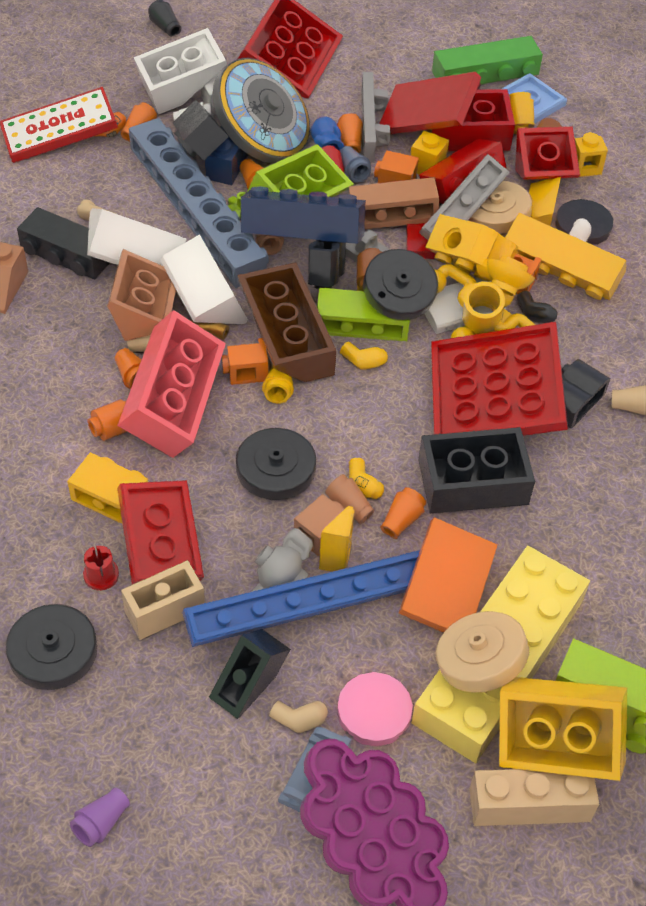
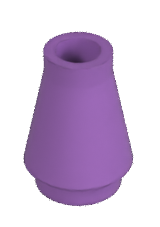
(97, 818)

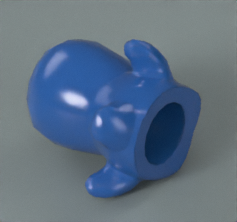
(326, 133)

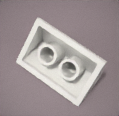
(113, 233)
(202, 284)

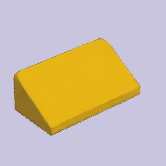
(544, 199)
(337, 542)

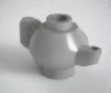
(283, 562)

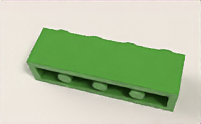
(491, 60)

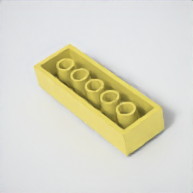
(543, 600)

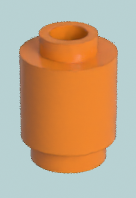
(105, 420)

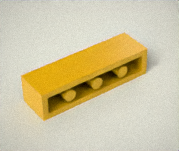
(568, 257)

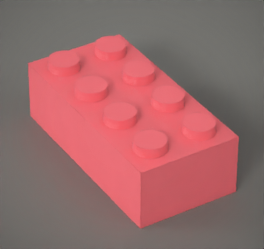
(172, 384)

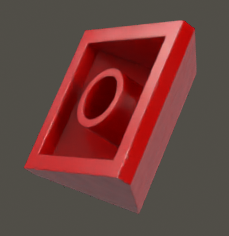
(546, 153)

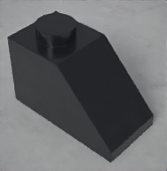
(248, 671)

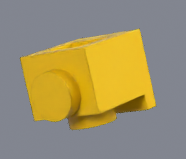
(592, 149)

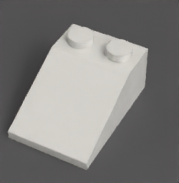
(179, 69)

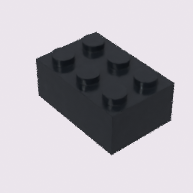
(475, 470)

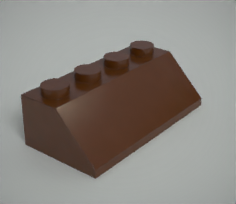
(289, 322)

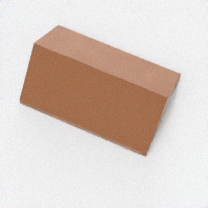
(139, 295)

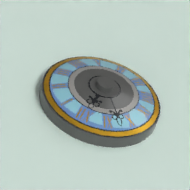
(261, 110)

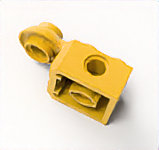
(480, 251)

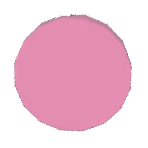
(374, 709)

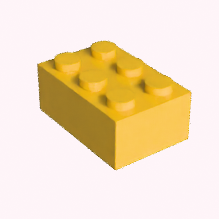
(563, 728)

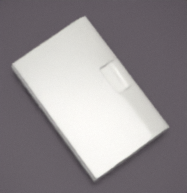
(447, 312)

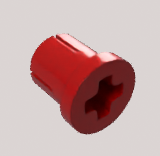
(92, 572)

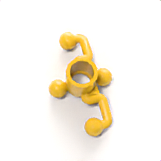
(476, 295)

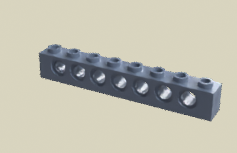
(197, 200)

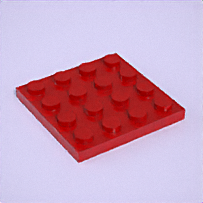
(499, 381)

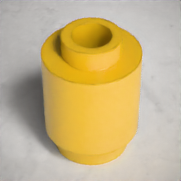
(522, 110)

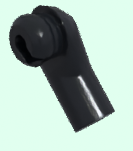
(536, 311)

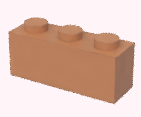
(398, 202)

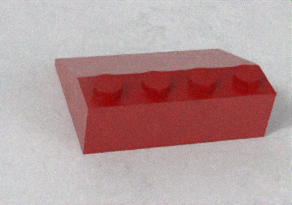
(293, 43)

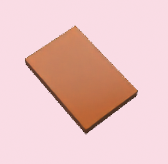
(447, 576)

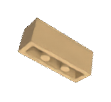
(531, 798)

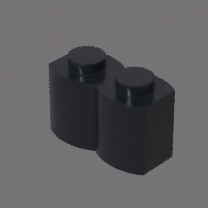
(325, 263)
(582, 389)

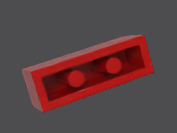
(457, 167)

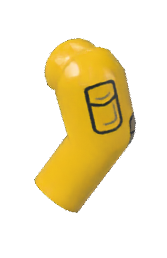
(368, 484)

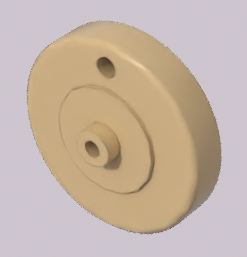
(503, 207)
(482, 651)

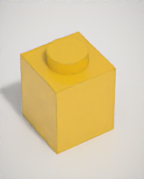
(430, 150)

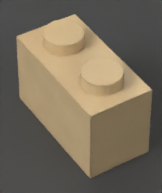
(161, 599)

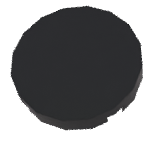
(595, 213)

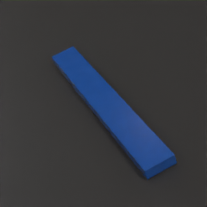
(298, 599)

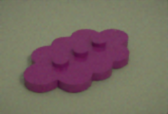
(373, 827)

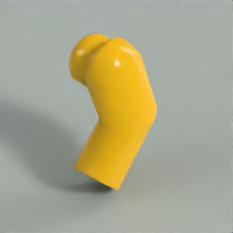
(364, 358)

